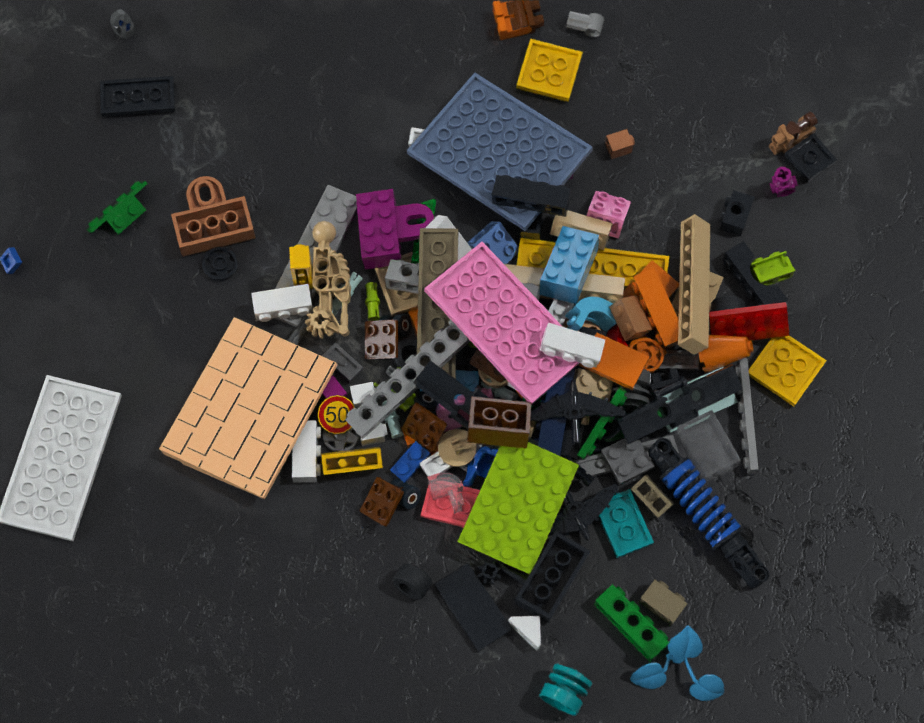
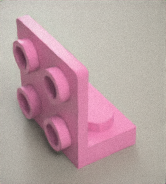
(609, 209)

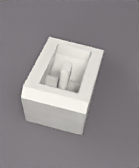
(528, 628)

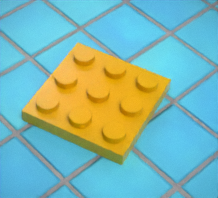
(549, 70)
(786, 368)

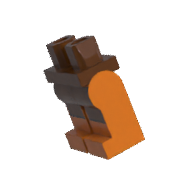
(517, 18)

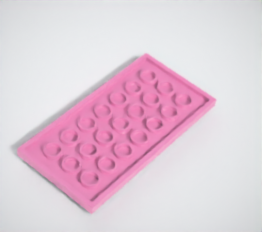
(500, 320)

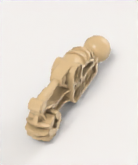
(333, 275)

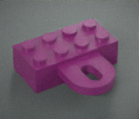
(385, 226)

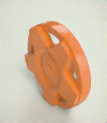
(650, 351)

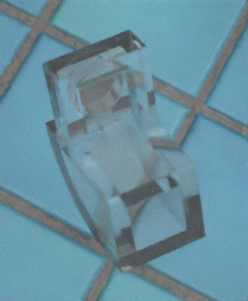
(448, 485)

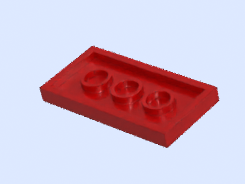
(751, 322)

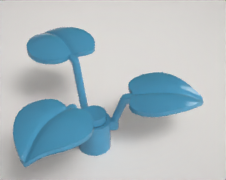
(680, 647)

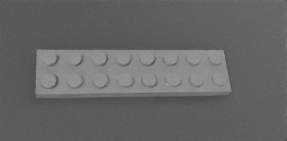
(338, 209)

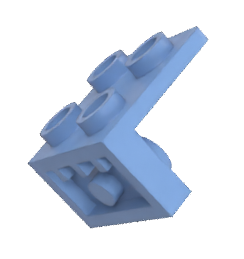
(497, 240)

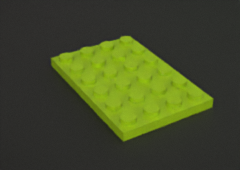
(518, 505)

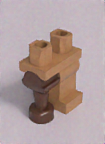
(793, 133)

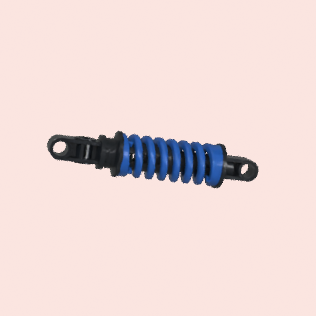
(722, 532)

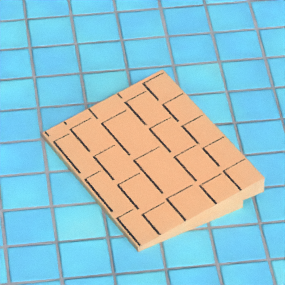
(248, 408)

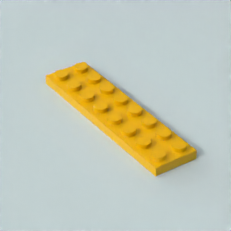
(606, 262)

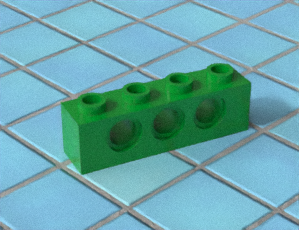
(648, 649)

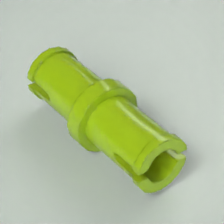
(372, 301)

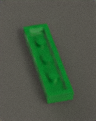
(598, 431)

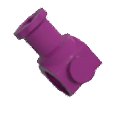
(783, 182)

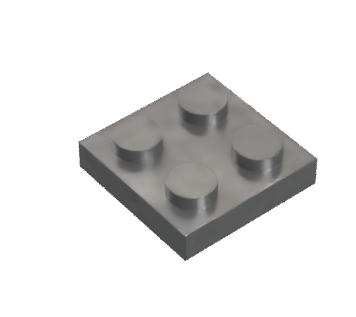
(627, 460)

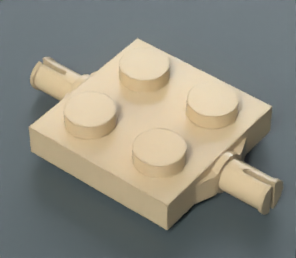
(591, 382)

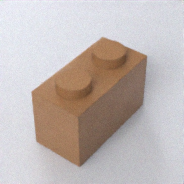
(630, 318)

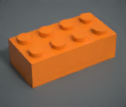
(657, 306)

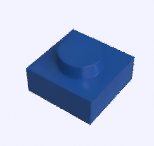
(10, 260)

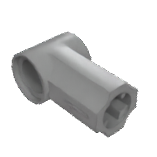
(590, 23)

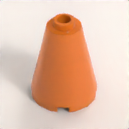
(724, 351)

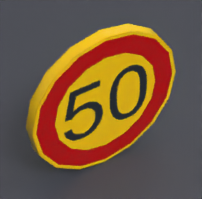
(333, 414)

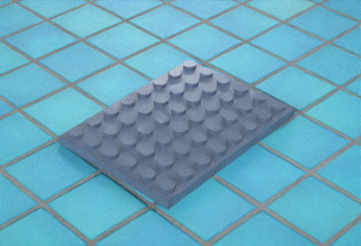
(494, 134)

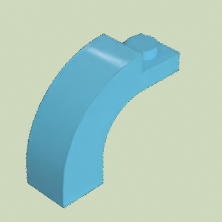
(593, 310)

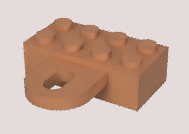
(211, 222)

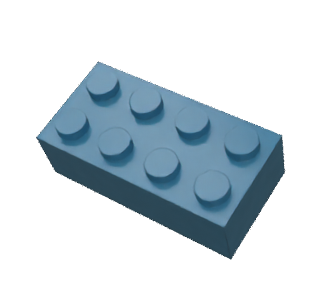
(569, 264)

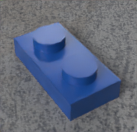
(410, 462)

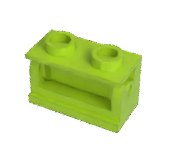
(772, 269)

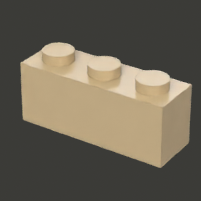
(583, 223)

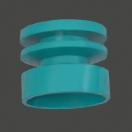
(567, 686)

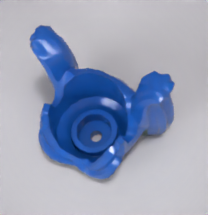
(480, 464)

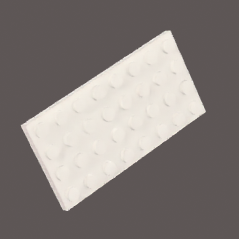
(59, 458)

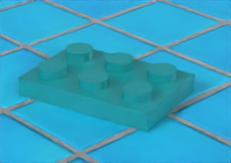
(625, 525)

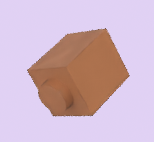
(619, 143)

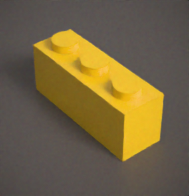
(301, 265)
(351, 460)

